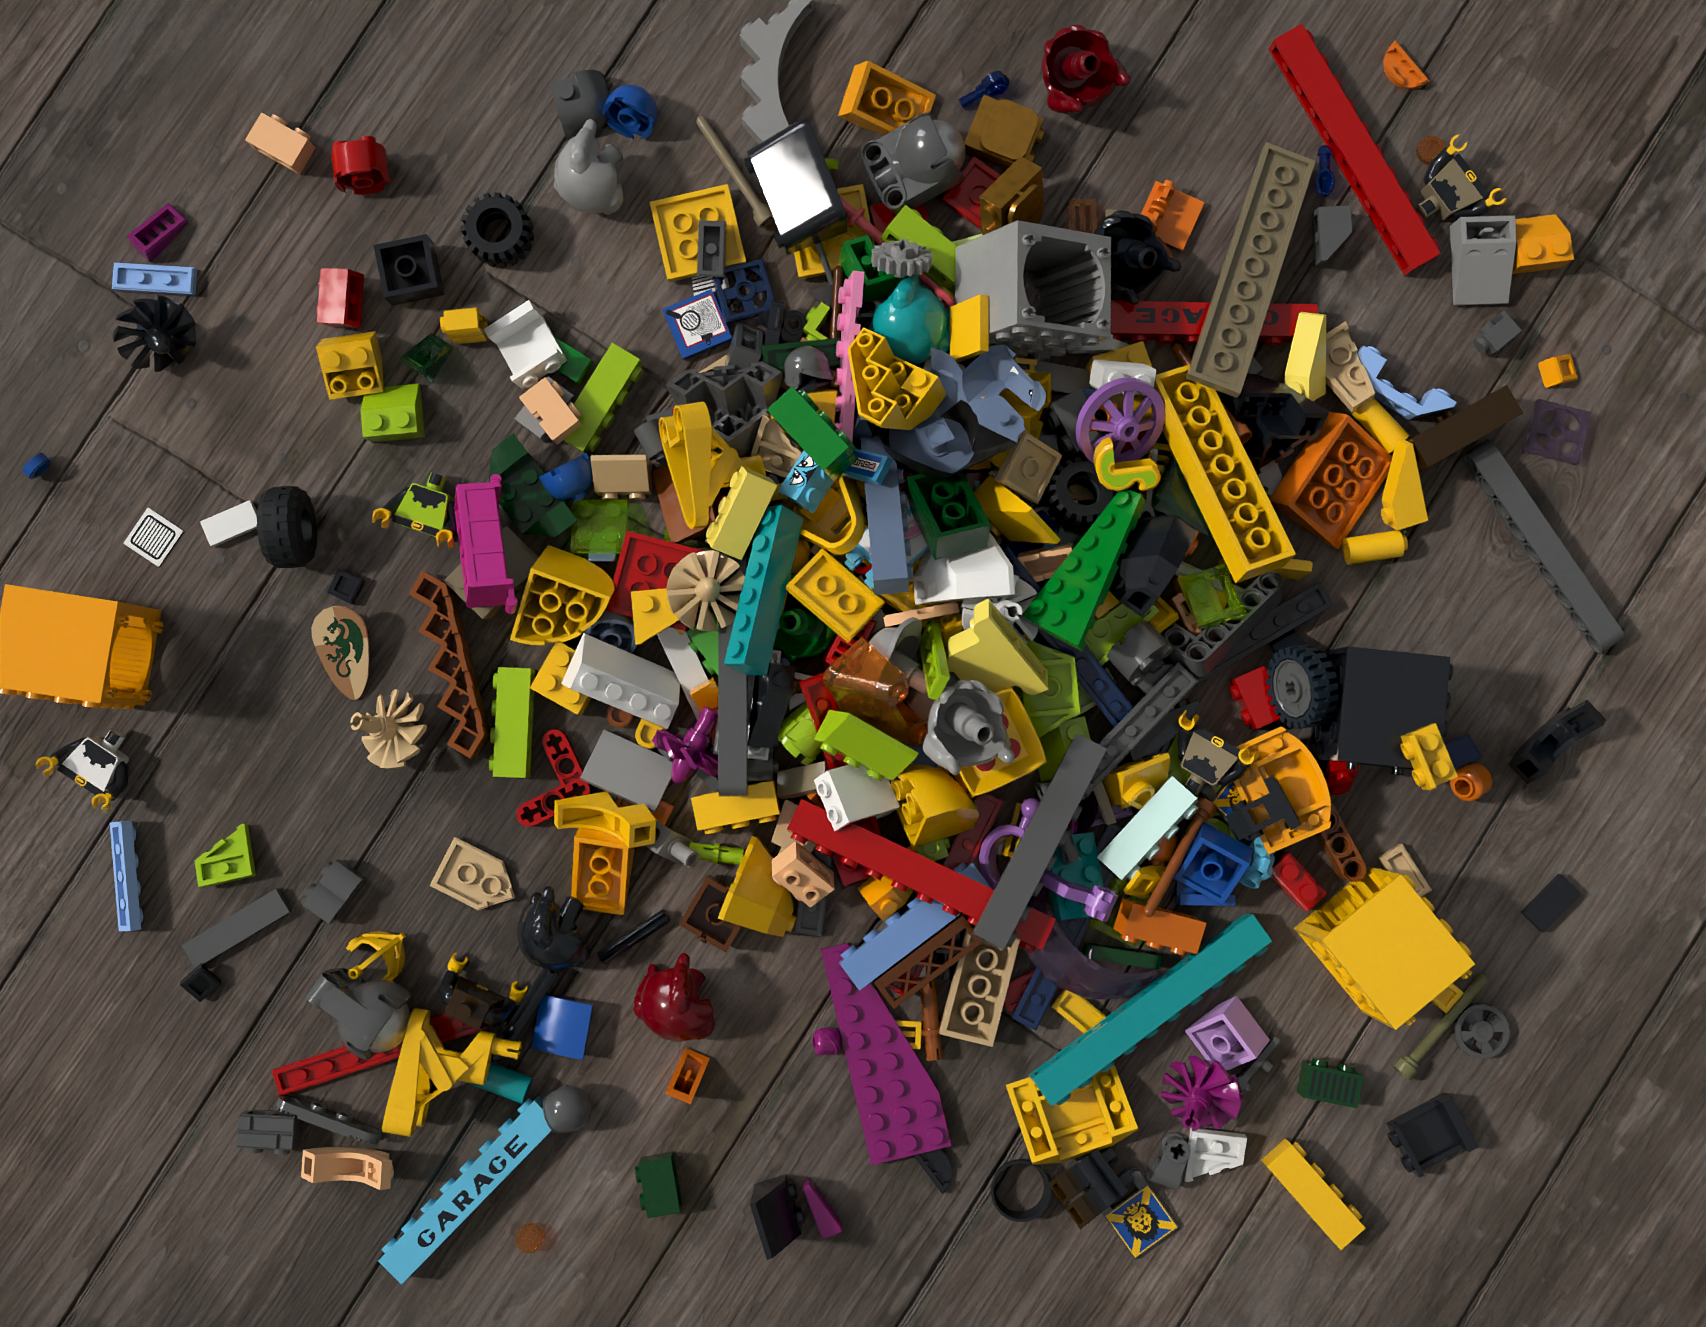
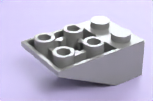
(1482, 259)

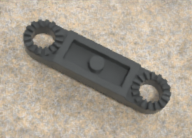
(319, 1115)

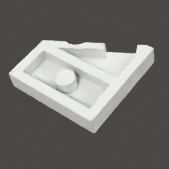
(1213, 1152)

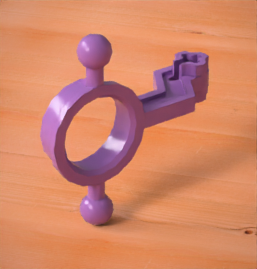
(1098, 900)

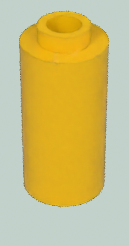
(1380, 424)
(1374, 547)

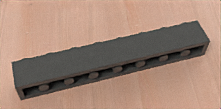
(1039, 842)

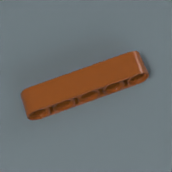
(1346, 854)

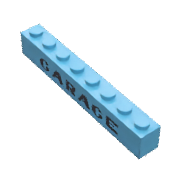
(467, 1192)

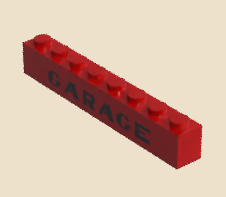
(1185, 321)

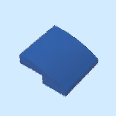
(562, 1026)

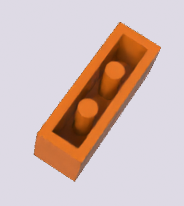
(1164, 928)

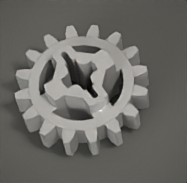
(901, 258)

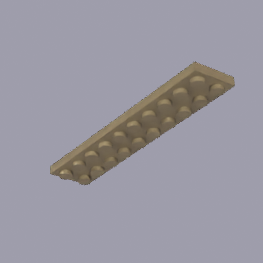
(1250, 270)

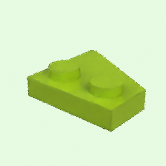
(227, 860)

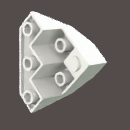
(964, 576)

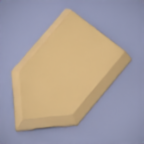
(473, 876)

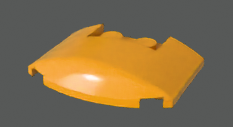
(1300, 779)

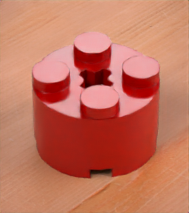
(360, 165)

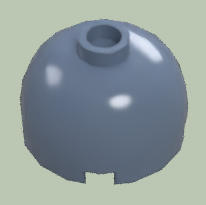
(614, 630)

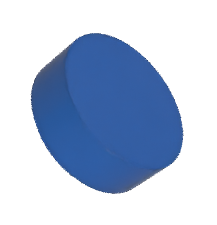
(36, 466)

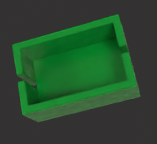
(814, 432)

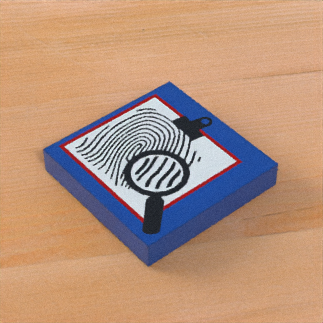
(697, 324)

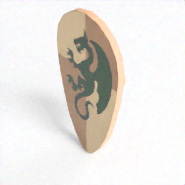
(343, 648)

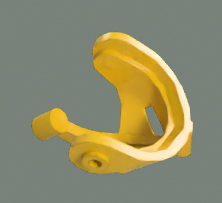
(386, 945)

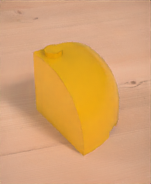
(561, 598)
(932, 804)

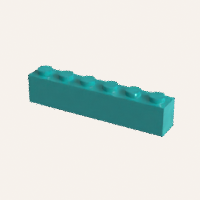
(764, 591)

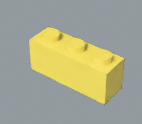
(740, 512)

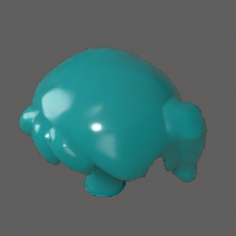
(913, 322)

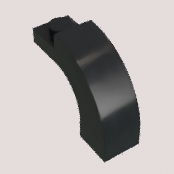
(1554, 737)

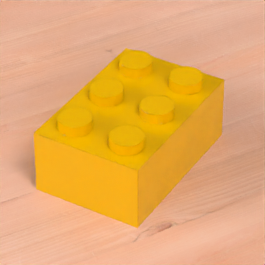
(714, 811)

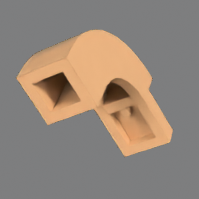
(348, 1164)

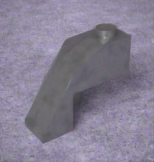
(733, 399)

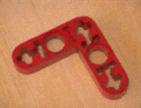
(567, 780)

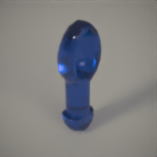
(1325, 178)

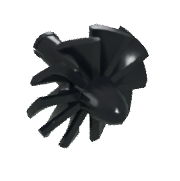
(160, 327)

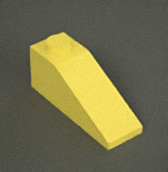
(1307, 356)

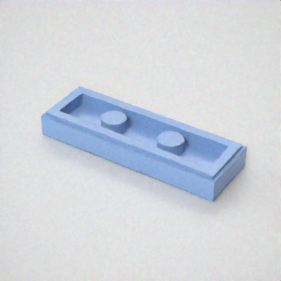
(154, 279)

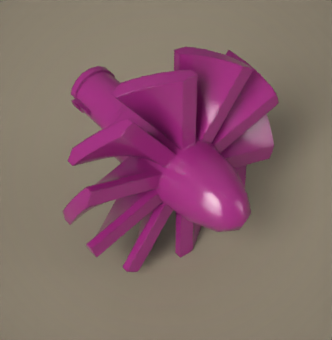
(690, 750)
(1208, 1097)

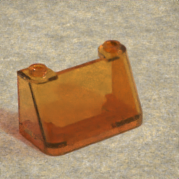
(873, 692)

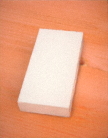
(230, 523)

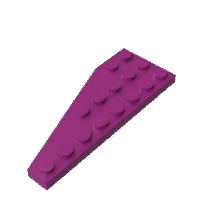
(891, 1087)

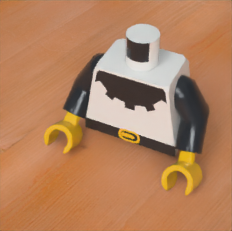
(93, 765)

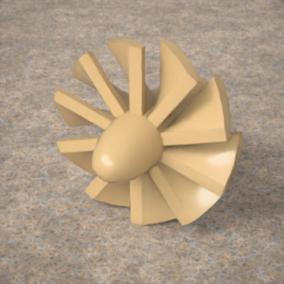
(696, 579)
(391, 733)

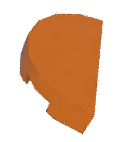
(1401, 69)

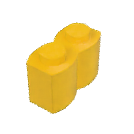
(464, 325)

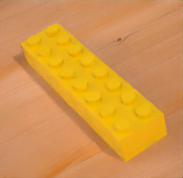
(1221, 477)

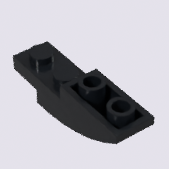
(1164, 730)

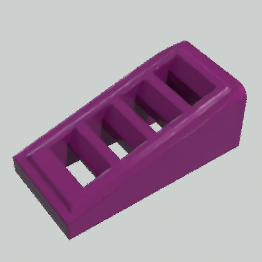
(156, 245)
(824, 1215)

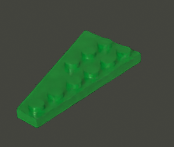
(1082, 581)

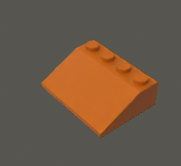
(1333, 479)

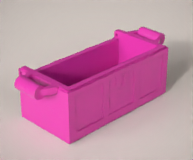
(483, 545)

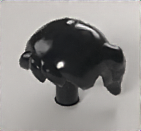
(1136, 254)
(550, 934)

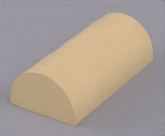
(978, 992)

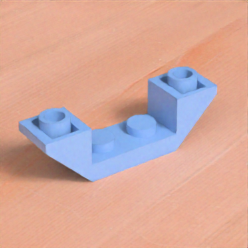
(1404, 404)

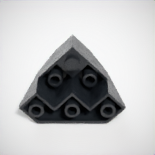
(1150, 560)

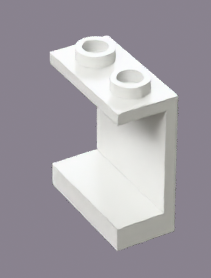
(526, 344)
(854, 796)

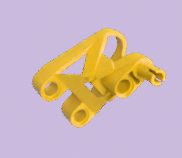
(697, 477)
(834, 508)
(425, 1060)

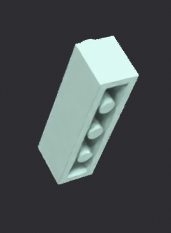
(1148, 829)

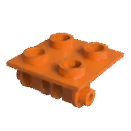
(1172, 213)

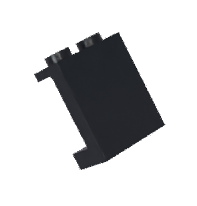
(1430, 1134)

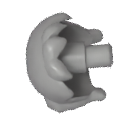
(587, 179)
(967, 727)

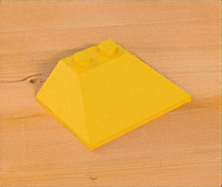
(1086, 1122)

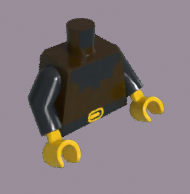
(473, 1002)

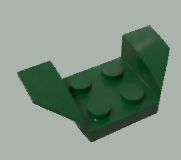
(523, 493)

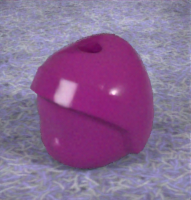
(826, 1041)

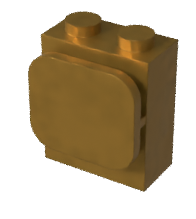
(1003, 132)
(1013, 197)

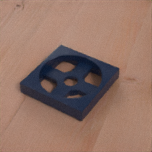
(759, 269)

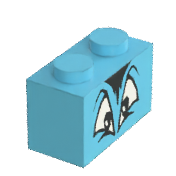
(806, 484)

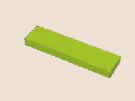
(934, 660)

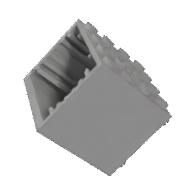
(1072, 286)

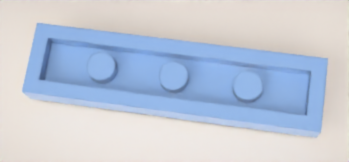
(125, 877)

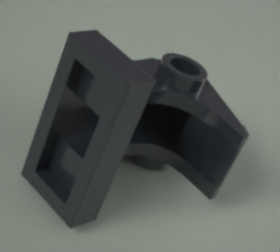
(1276, 804)

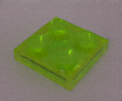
(599, 526)

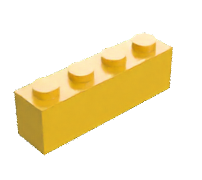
(1313, 1194)

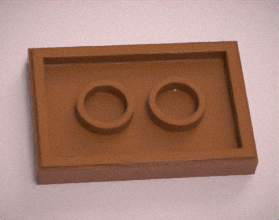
(671, 508)

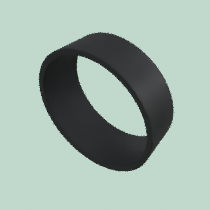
(1028, 1215)

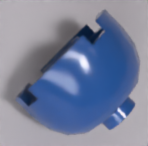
(631, 111)
(569, 479)

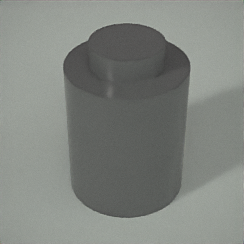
(650, 440)

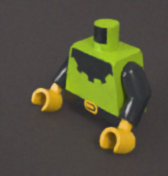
(422, 510)

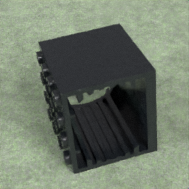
(1378, 702)

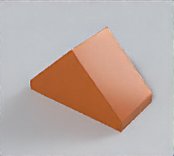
(687, 1076)

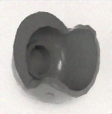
(805, 364)
(567, 1109)

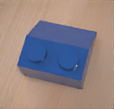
(1214, 863)

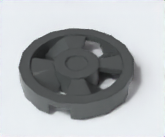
(1481, 1030)

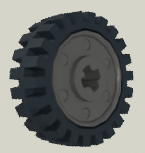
(1302, 686)

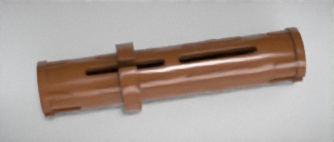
(931, 1021)

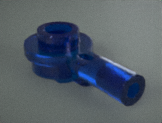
(992, 85)

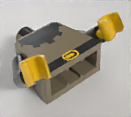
(1453, 188)
(1209, 756)

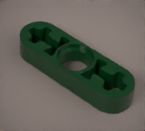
(1122, 955)

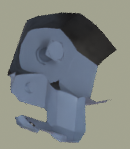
(964, 425)

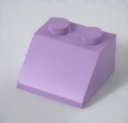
(1228, 1034)

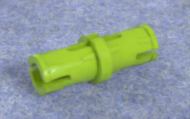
(718, 853)

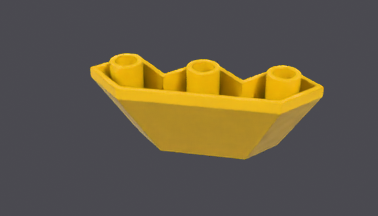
(888, 388)

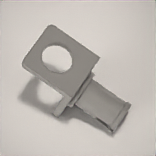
(674, 846)

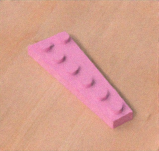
(851, 299)

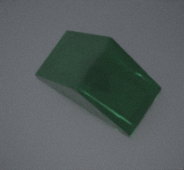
(427, 357)

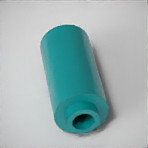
(506, 1083)

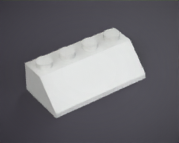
(623, 681)

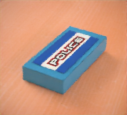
(869, 467)

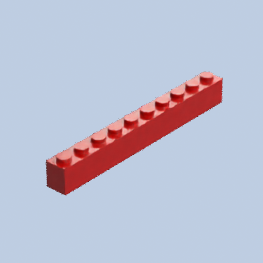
(1354, 149)
(909, 871)

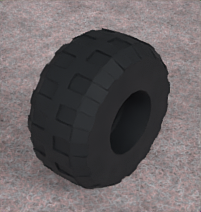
(286, 527)

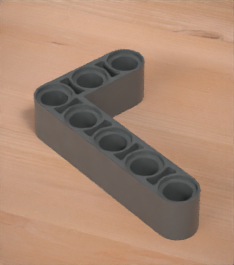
(1262, 594)

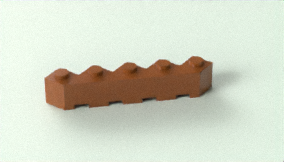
(453, 664)

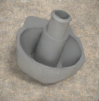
(901, 648)

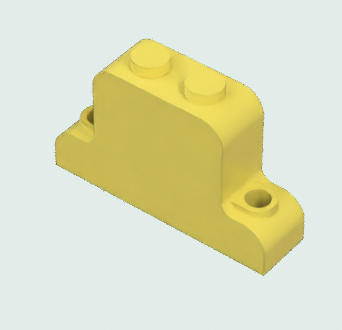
(995, 654)

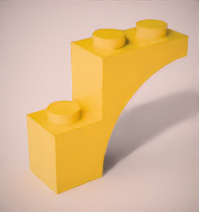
(599, 812)

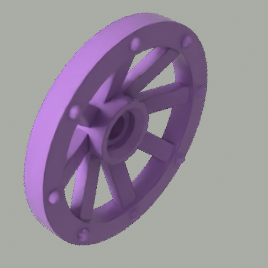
(1124, 424)

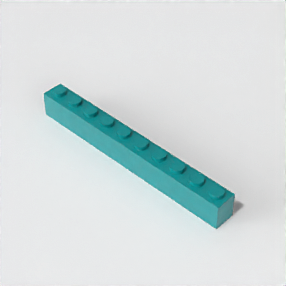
(1150, 1008)

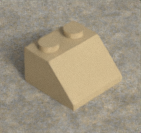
(622, 476)

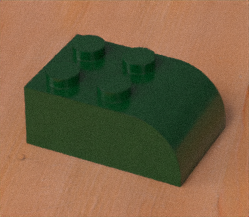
(948, 514)

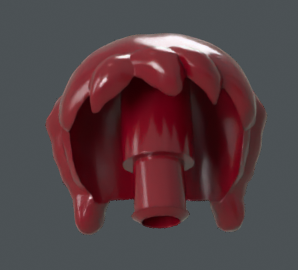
(1079, 69)
(671, 1002)

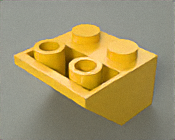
(351, 365)

